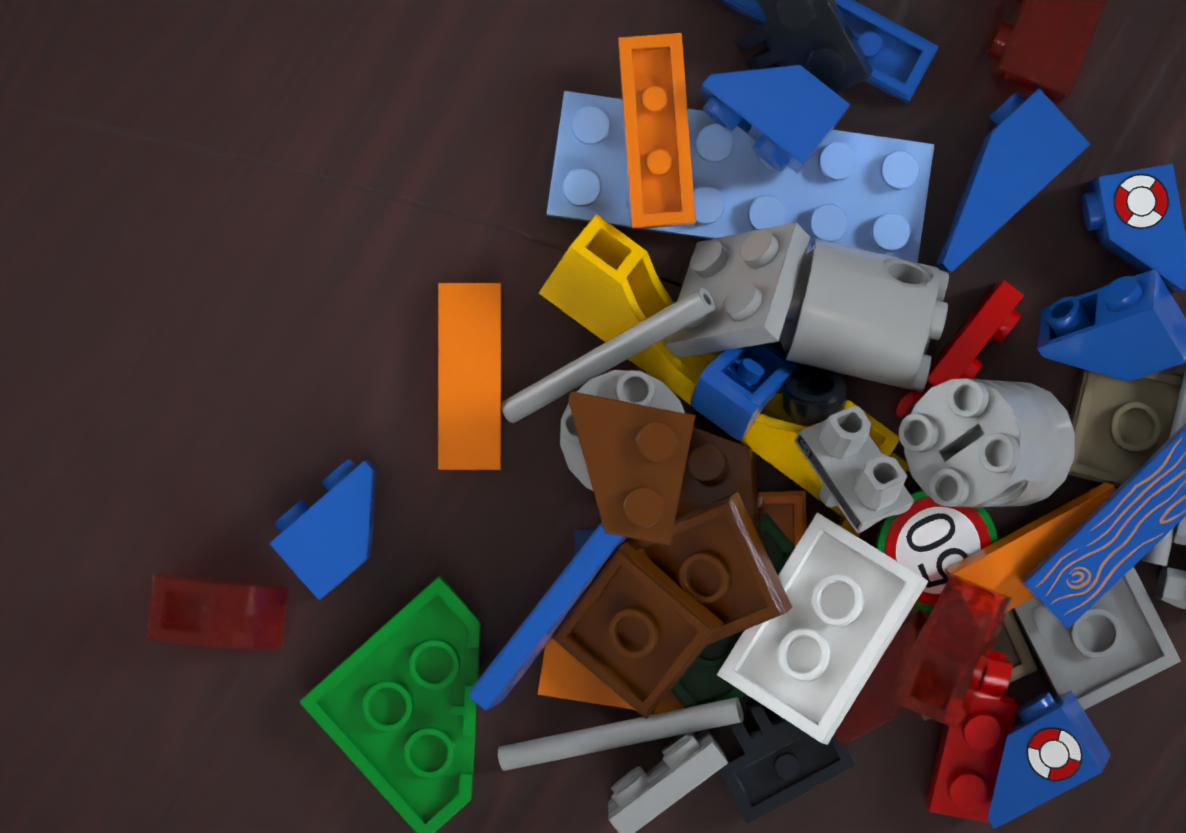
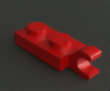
(989, 320)
(974, 748)

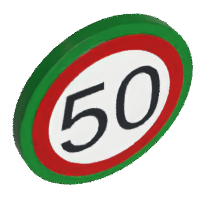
(932, 539)

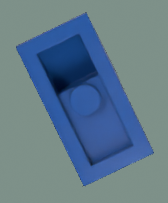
(740, 385)

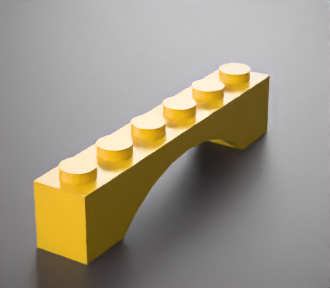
(612, 286)

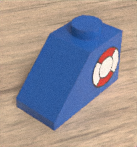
(1140, 221)
(1045, 756)

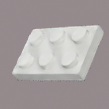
(826, 646)

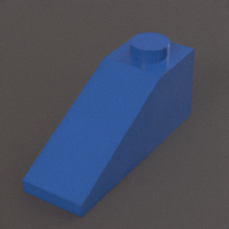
(1011, 167)

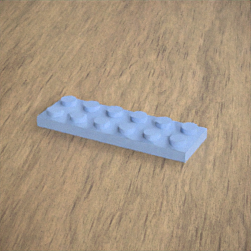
(849, 192)

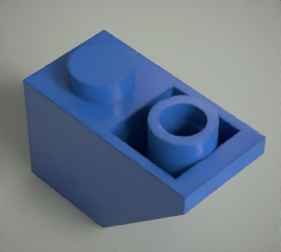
(777, 107)
(1116, 329)
(335, 533)

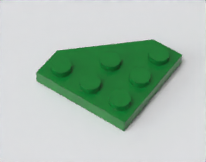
(407, 707)

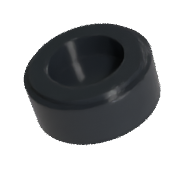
(813, 395)

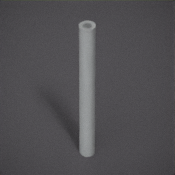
(608, 355)
(620, 734)

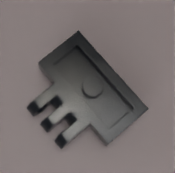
(809, 36)
(778, 763)

